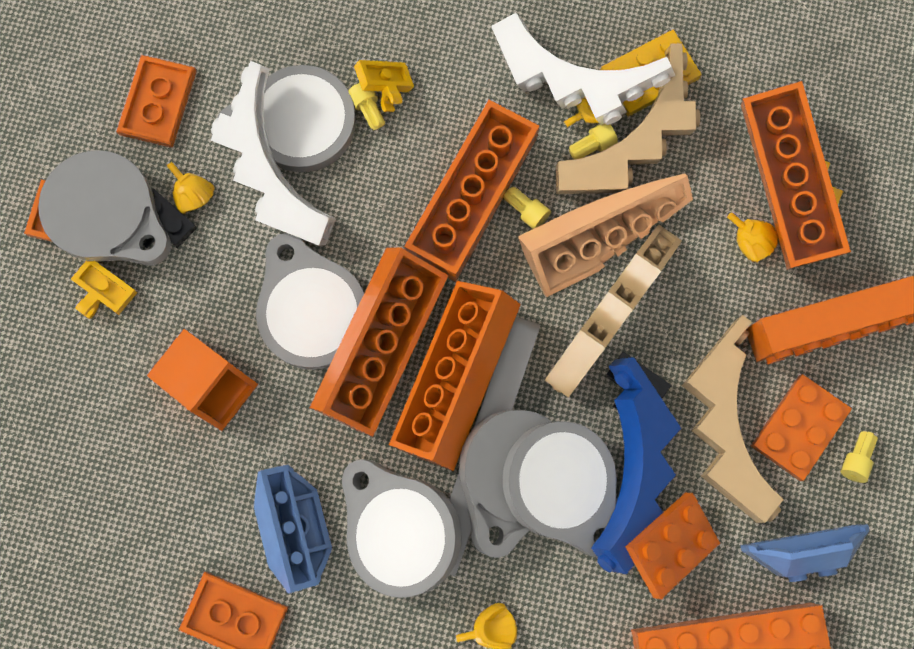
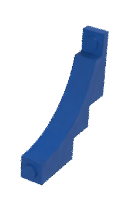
(646, 431)

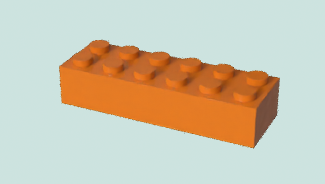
(795, 175)
(472, 189)
(833, 321)
(379, 341)
(455, 374)
(774, 628)

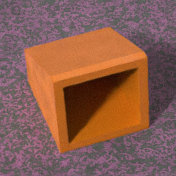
(202, 380)

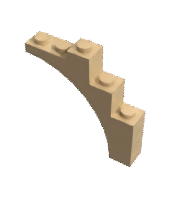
(609, 169)

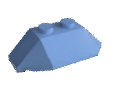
(291, 527)
(808, 552)

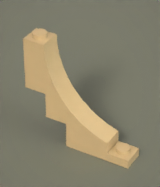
(613, 311)
(732, 470)

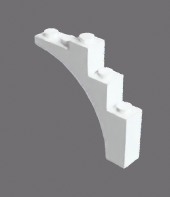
(570, 83)
(256, 168)

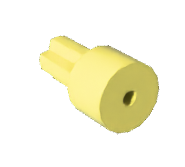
(366, 102)
(599, 139)
(532, 212)
(858, 464)

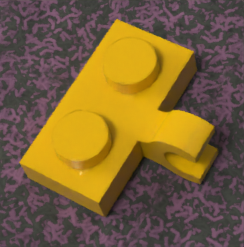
(384, 77)
(101, 287)

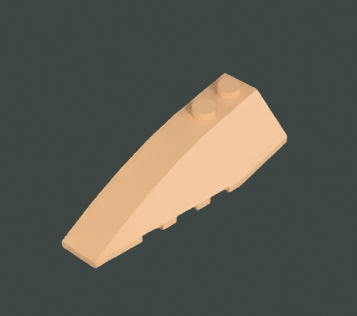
(592, 234)

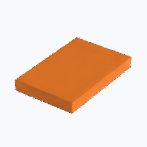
(156, 101)
(232, 615)

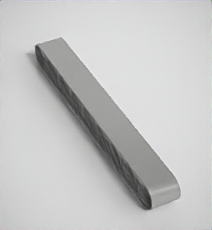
(499, 397)

